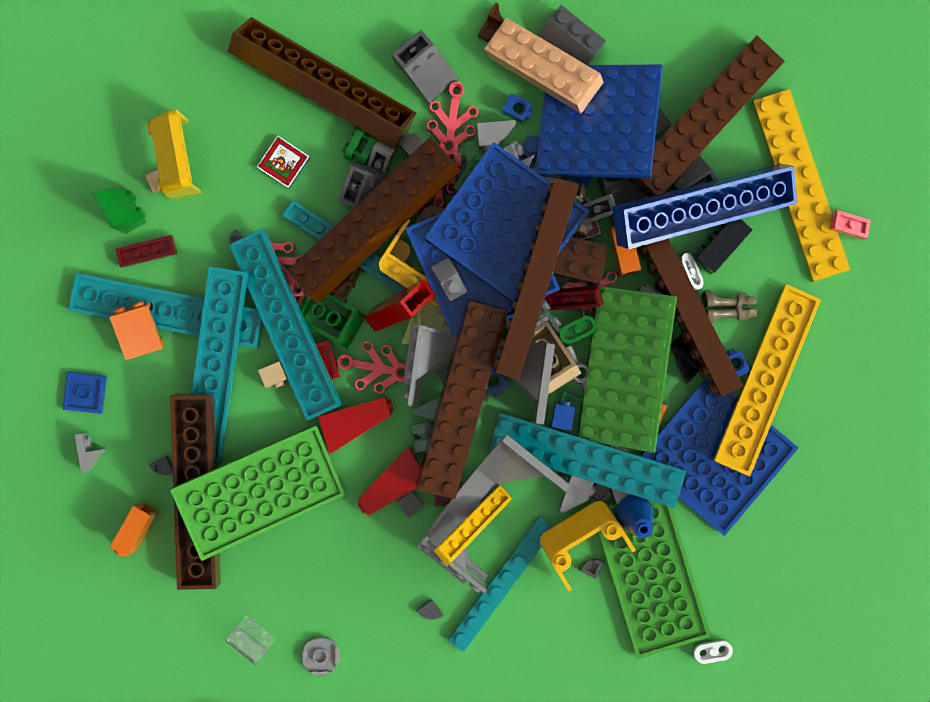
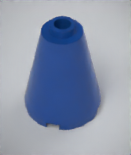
(635, 516)

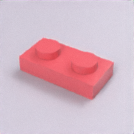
(850, 224)

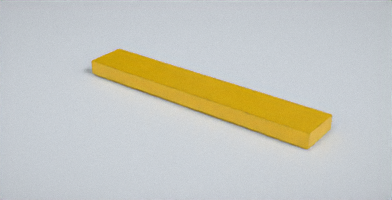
(472, 525)

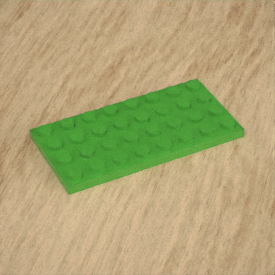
(628, 368)
(257, 492)
(656, 586)

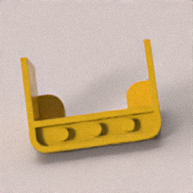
(172, 155)
(395, 266)
(576, 529)

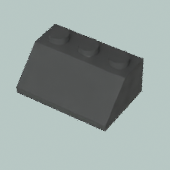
(572, 36)

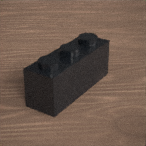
(722, 245)

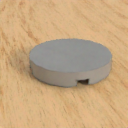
(320, 655)

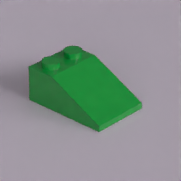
(120, 209)
(333, 319)

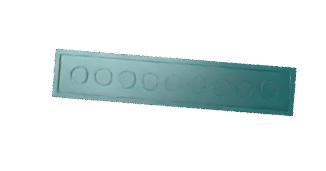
(169, 309)
(285, 325)
(219, 343)
(593, 460)

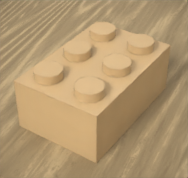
(563, 365)

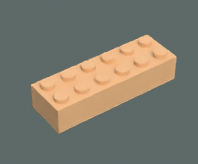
(544, 65)

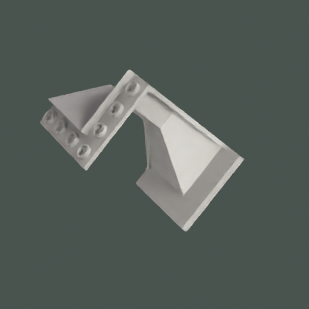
(433, 348)
(504, 464)

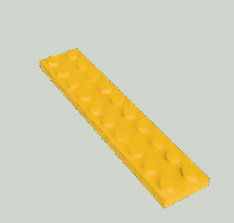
(812, 213)
(767, 380)

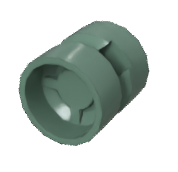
(421, 433)

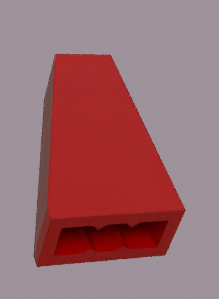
(400, 306)
(349, 423)
(392, 484)

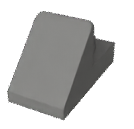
(517, 151)
(449, 279)
(86, 457)

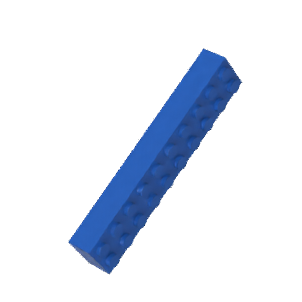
(704, 205)

